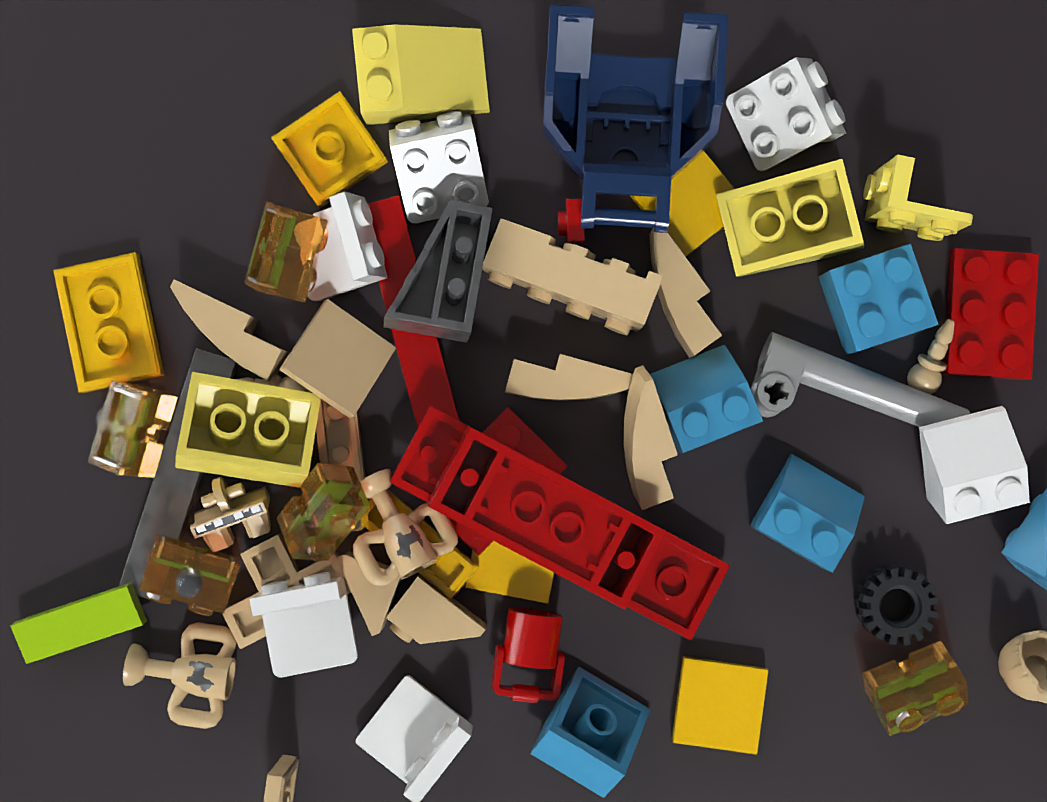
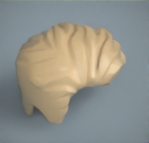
(1024, 665)

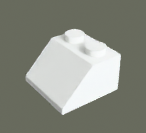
(973, 465)

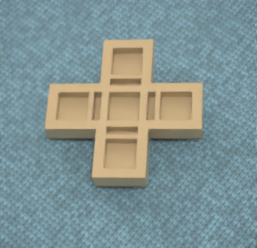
(269, 564)

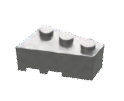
(445, 280)

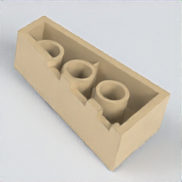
(570, 277)

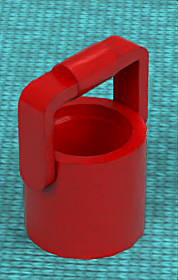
(530, 642)

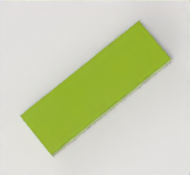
(78, 623)

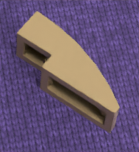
(679, 295)
(230, 331)
(569, 381)
(646, 441)

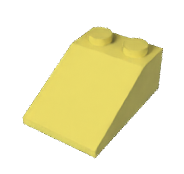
(419, 72)
(790, 219)

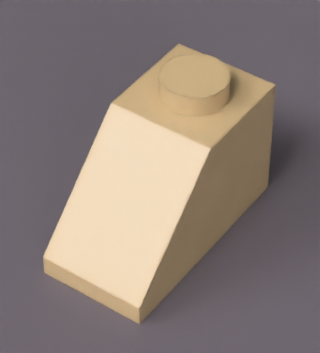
(431, 616)

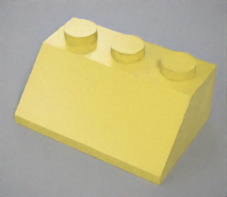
(247, 430)

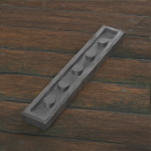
(172, 487)

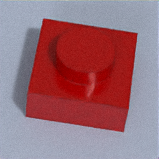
(570, 221)

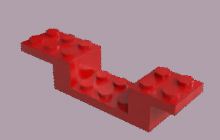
(558, 523)

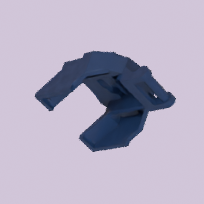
(631, 119)

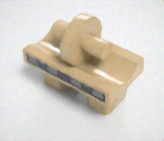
(228, 507)

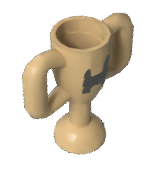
(401, 535)
(192, 673)

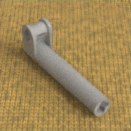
(789, 362)

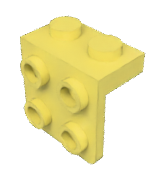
(889, 207)

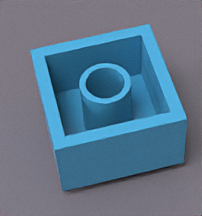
(878, 299)

